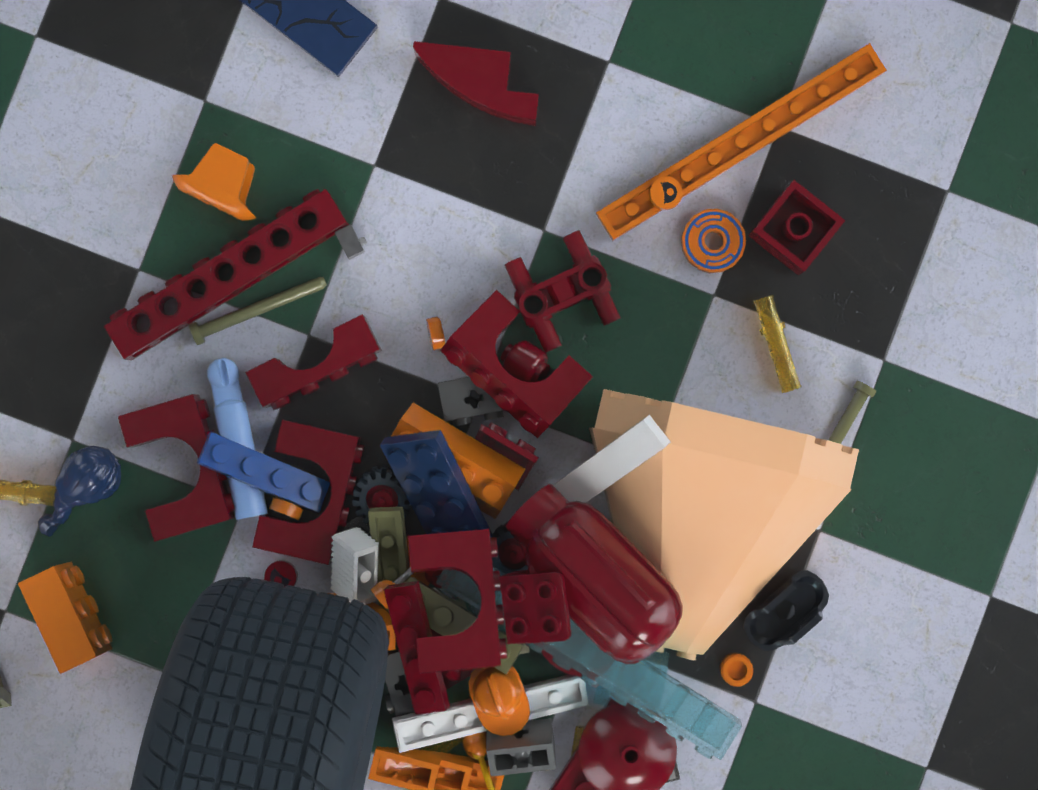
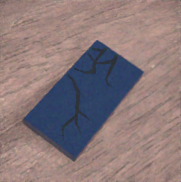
(322, 28)

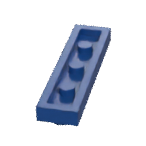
(263, 472)

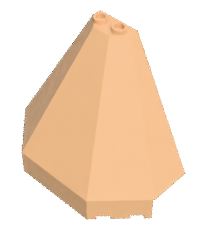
(718, 504)

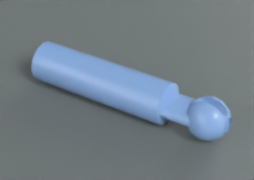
(234, 425)

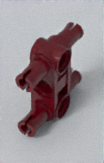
(562, 291)

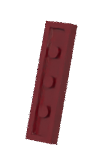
(411, 622)

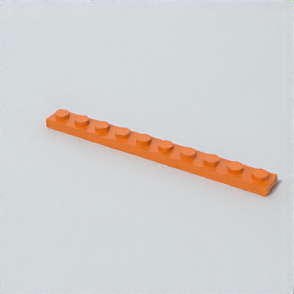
(747, 137)

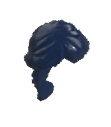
(84, 479)

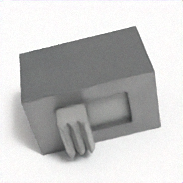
(349, 241)

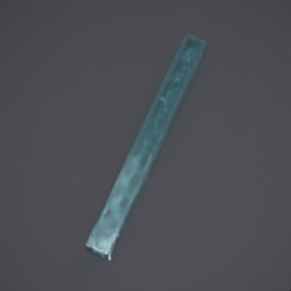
(640, 684)

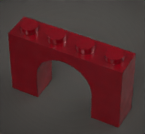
(530, 403)
(187, 421)
(337, 456)
(472, 555)

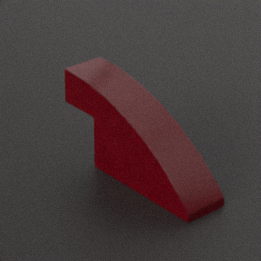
(478, 79)

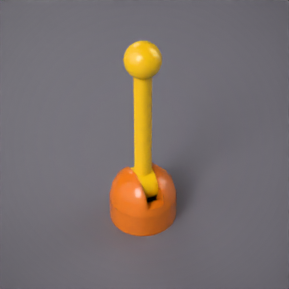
(476, 749)

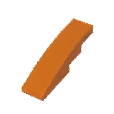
(429, 770)

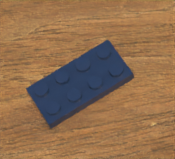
(433, 482)

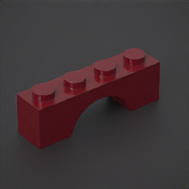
(351, 345)

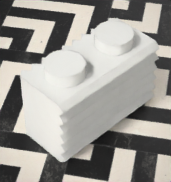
(354, 565)

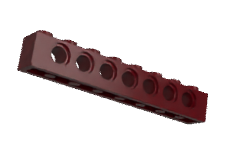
(162, 326)

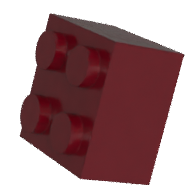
(796, 227)

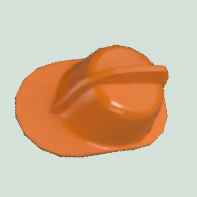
(499, 700)

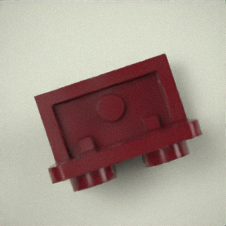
(520, 453)
(535, 607)

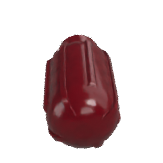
(607, 580)

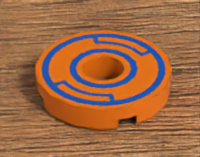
(732, 238)

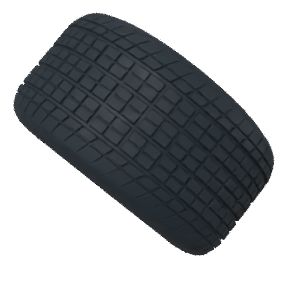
(266, 692)

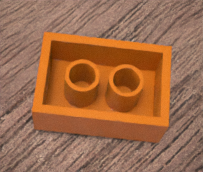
(66, 615)

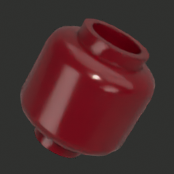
(525, 361)

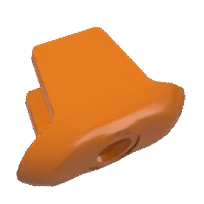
(220, 181)

